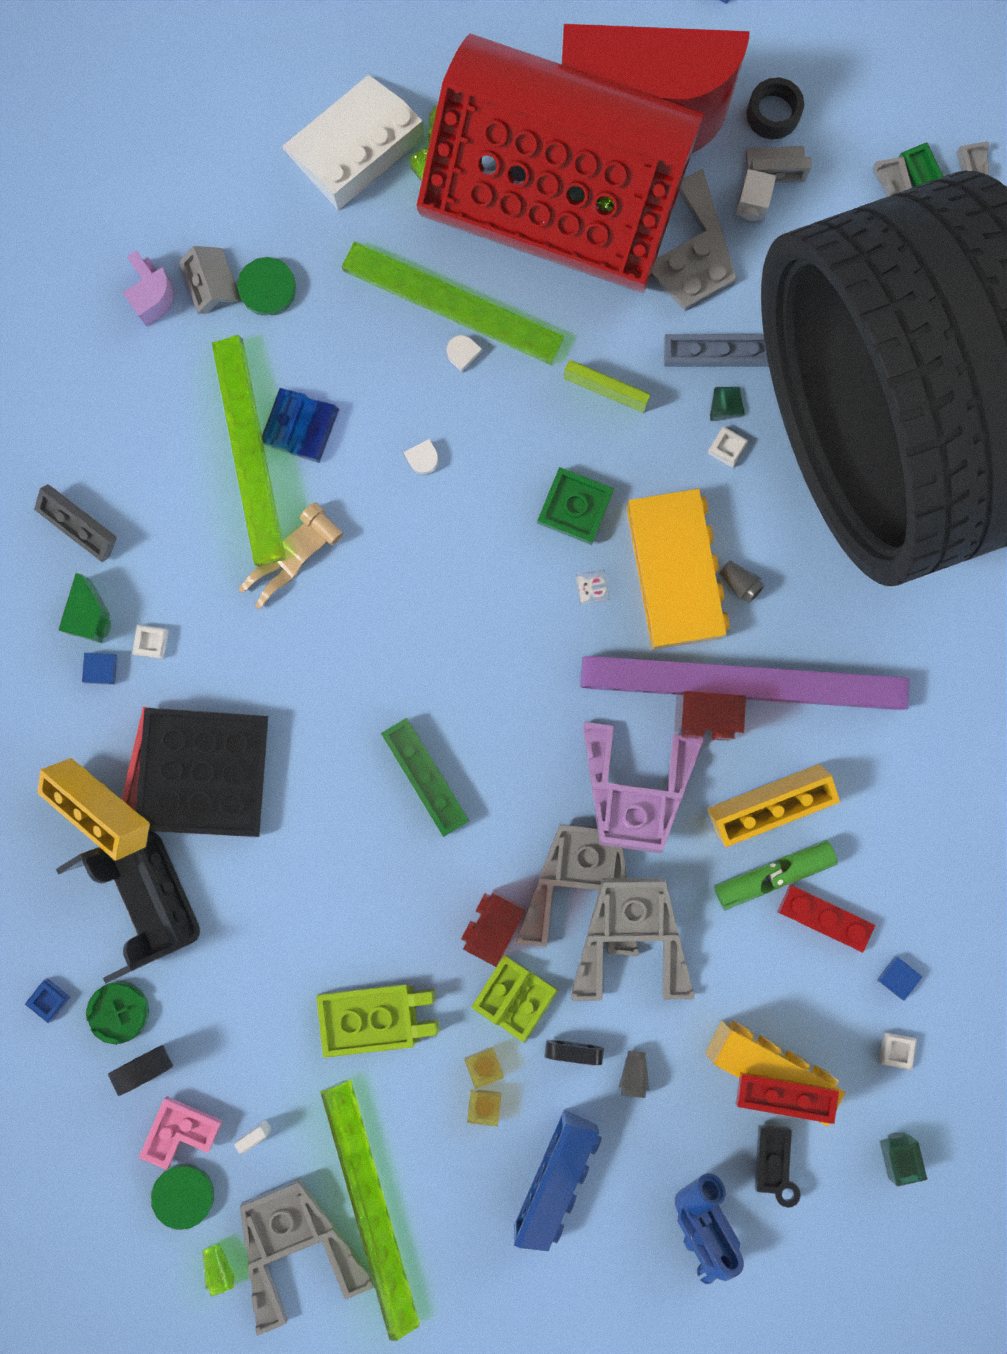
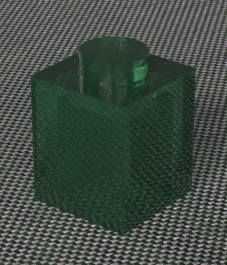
(903, 1159)

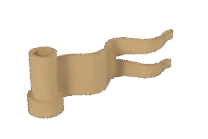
(298, 547)

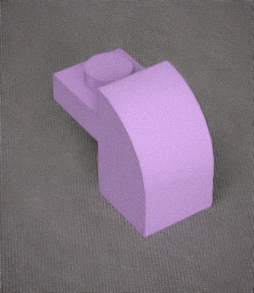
(153, 294)

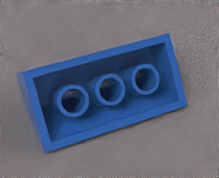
(555, 1183)

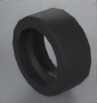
(781, 88)
(140, 1070)

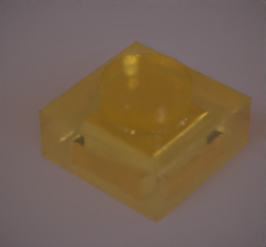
(484, 1067)
(484, 1107)

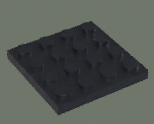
(202, 772)

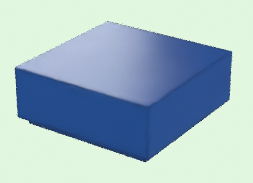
(99, 668)
(899, 978)
(47, 1000)

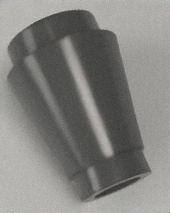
(742, 581)
(634, 1075)

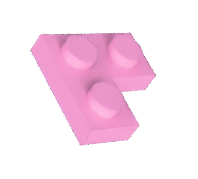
(175, 1124)

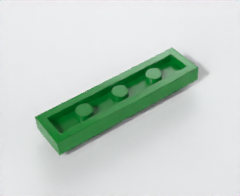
(425, 777)

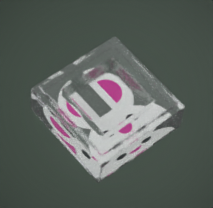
(592, 587)

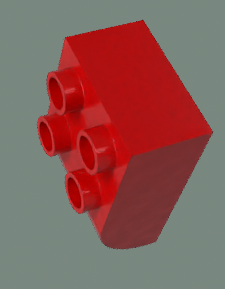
(670, 63)

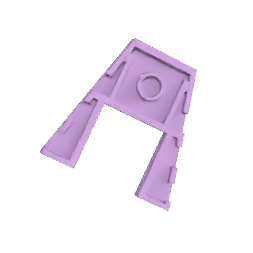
(630, 814)

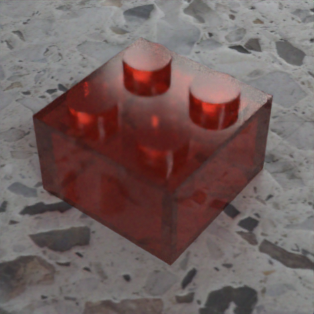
(710, 714)
(493, 928)

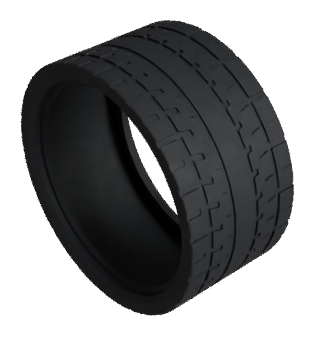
(897, 372)

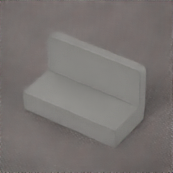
(784, 162)
(208, 278)

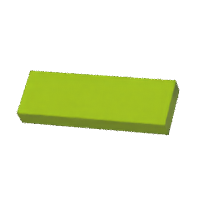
(606, 386)

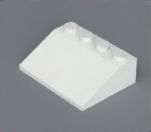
(355, 140)

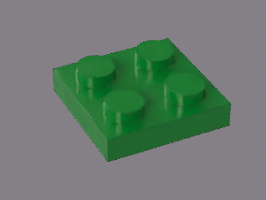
(575, 505)

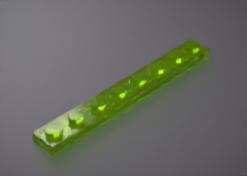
(452, 303)
(248, 451)
(370, 1210)

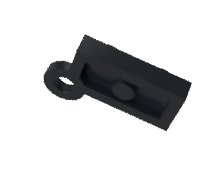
(774, 1164)

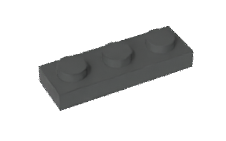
(75, 523)

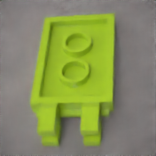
(373, 1019)

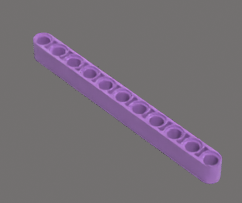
(754, 682)

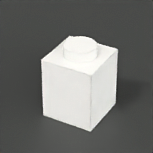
(755, 195)

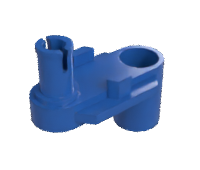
(708, 1230)

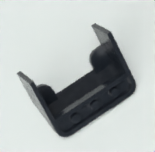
(151, 898)

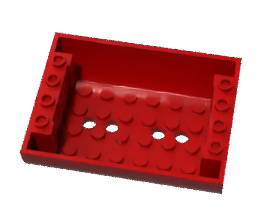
(564, 134)

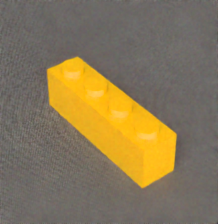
(773, 805)
(93, 808)

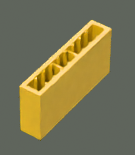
(677, 569)

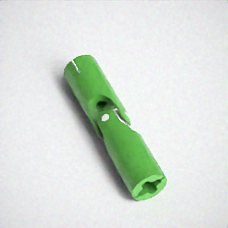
(780, 873)

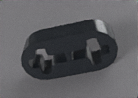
(574, 1052)

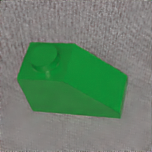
(85, 612)

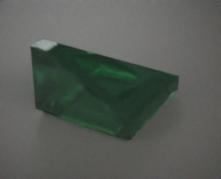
(726, 404)

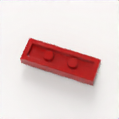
(826, 918)
(787, 1098)

